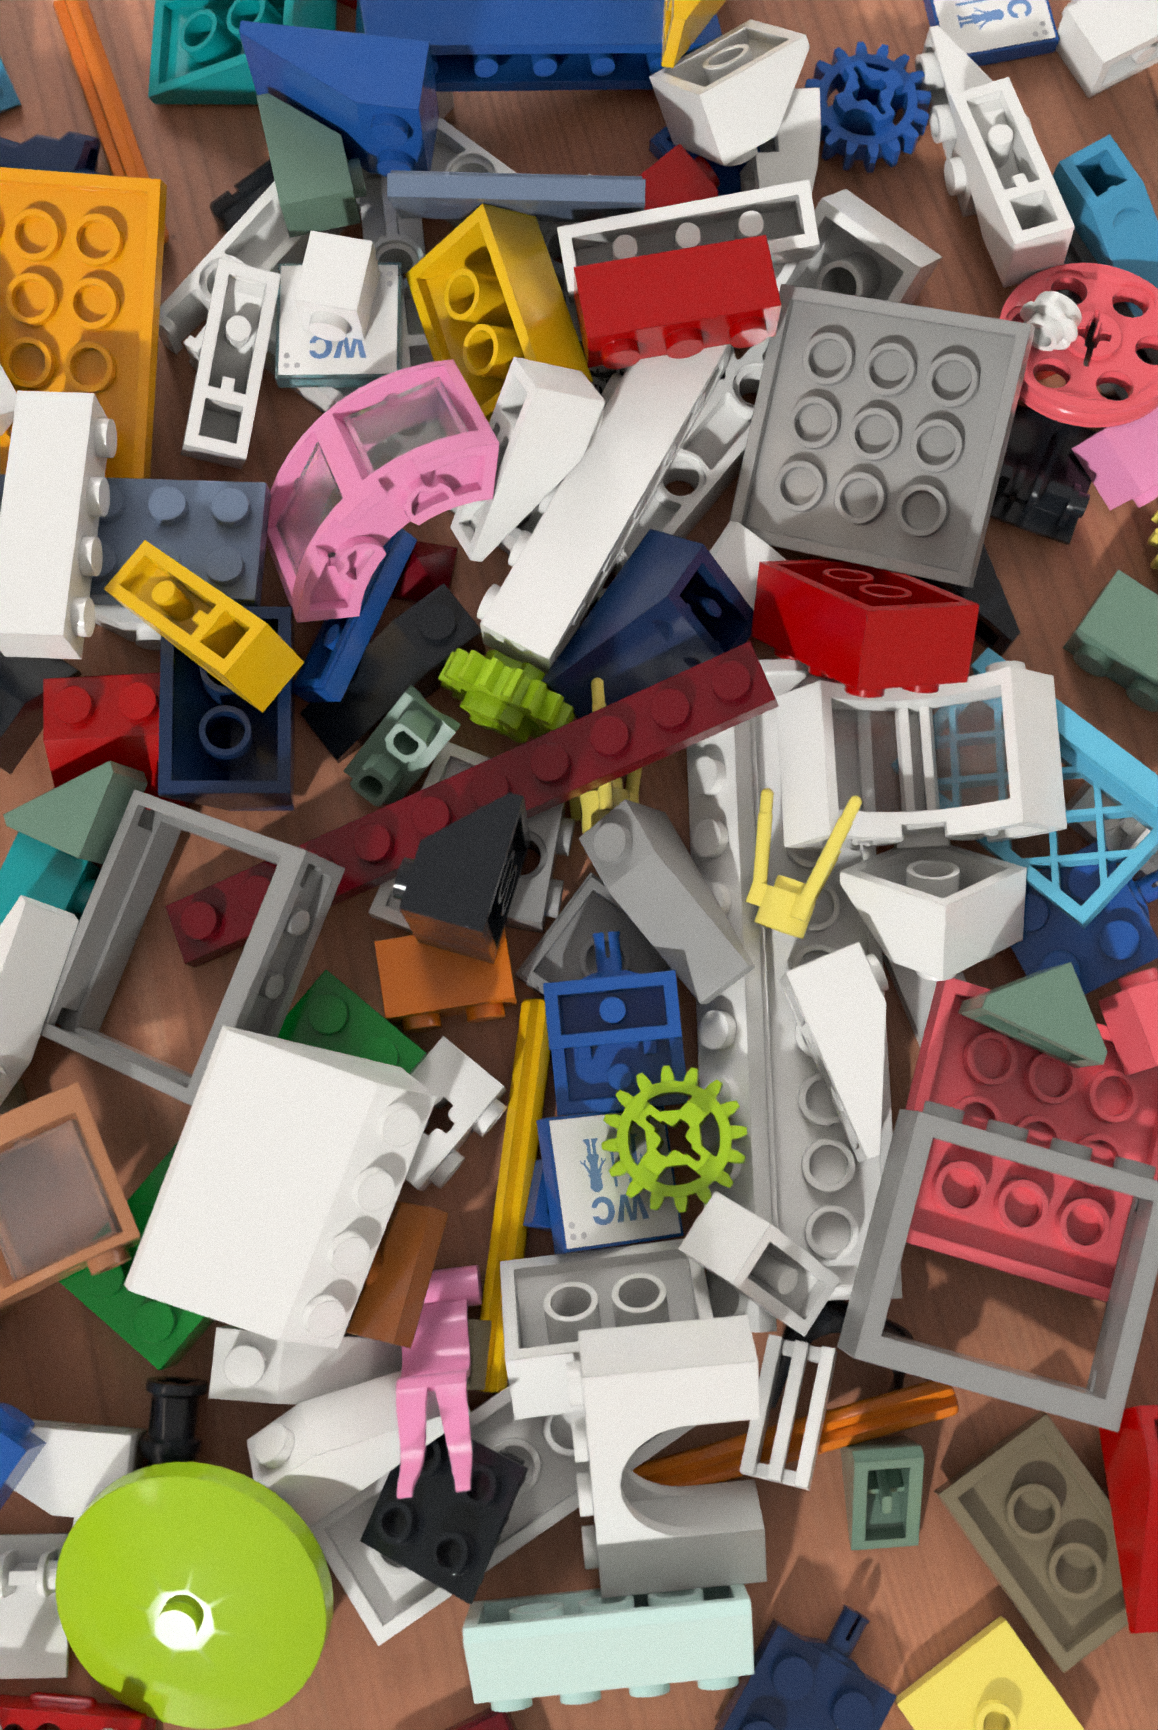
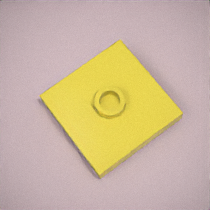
(987, 1687)

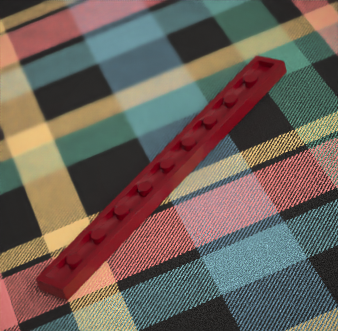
(542, 770)

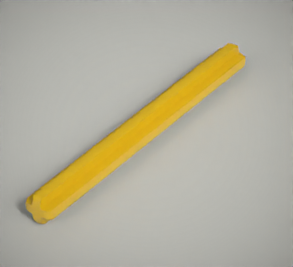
(515, 1174)

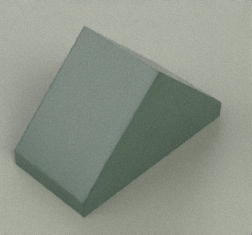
(82, 812)
(1043, 1013)
(883, 1492)

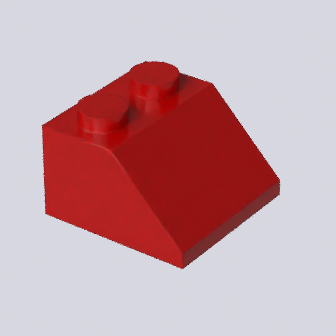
(100, 722)

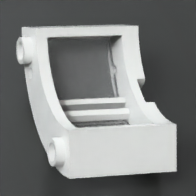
(924, 764)

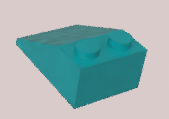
(200, 50)

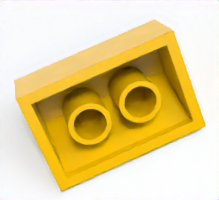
(494, 298)

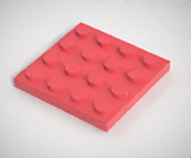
(1008, 1211)

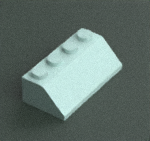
(590, 1643)

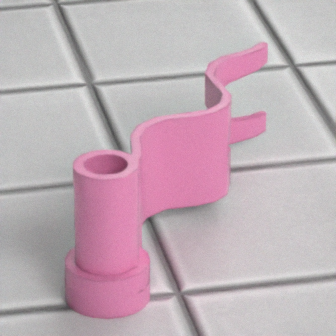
(439, 1364)

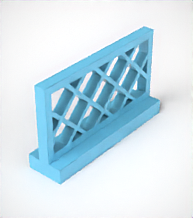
(1111, 773)

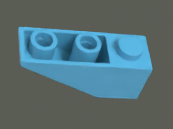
(1111, 209)

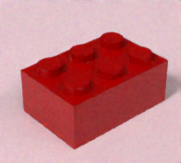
(864, 625)

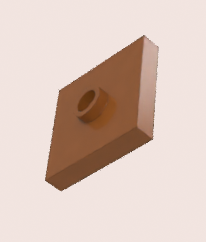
(399, 1276)

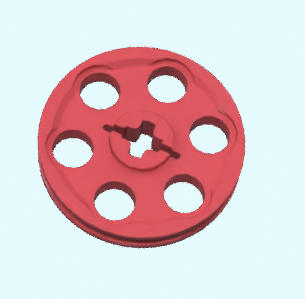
(1113, 353)

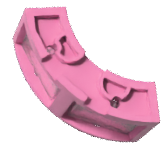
(365, 472)

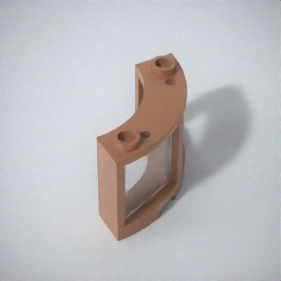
(57, 1197)

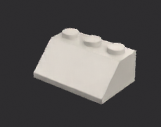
(587, 1290)

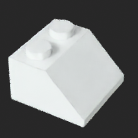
(731, 91)
(862, 254)
(938, 907)

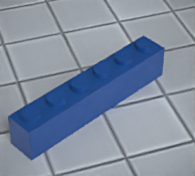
(531, 41)

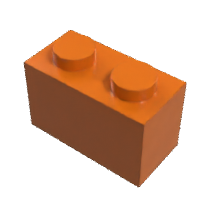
(431, 983)

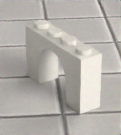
(632, 1389)

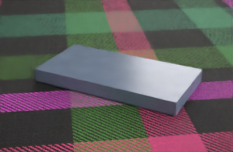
(540, 195)

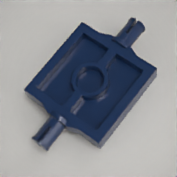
(808, 1683)

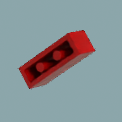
(677, 302)

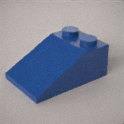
(357, 84)

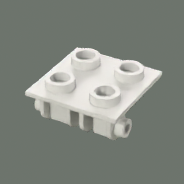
(29, 1617)

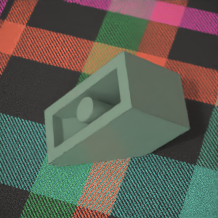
(310, 170)

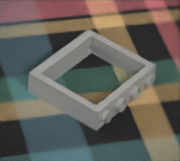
(117, 909)
(1128, 1300)

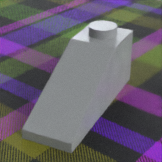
(666, 897)

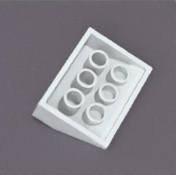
(281, 1187)

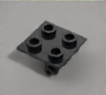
(1041, 478)
(445, 1531)

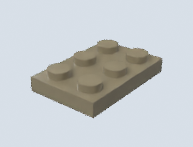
(1044, 1537)

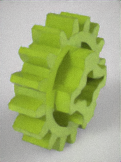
(504, 694)
(653, 1163)

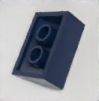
(216, 743)

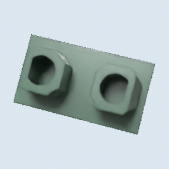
(400, 749)

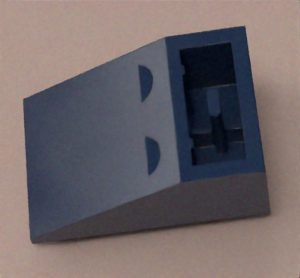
(652, 622)

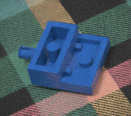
(1108, 947)
(611, 1031)

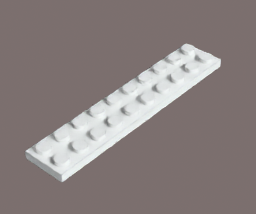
(816, 1182)

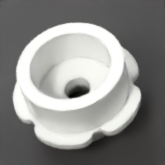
(1055, 320)

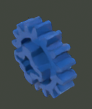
(867, 102)

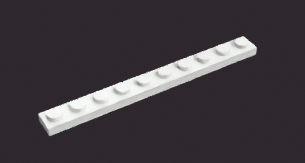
(732, 1023)

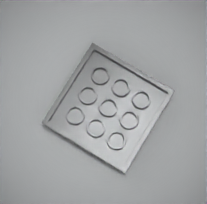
(881, 432)

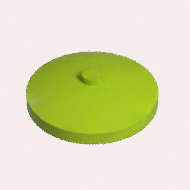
(194, 1595)

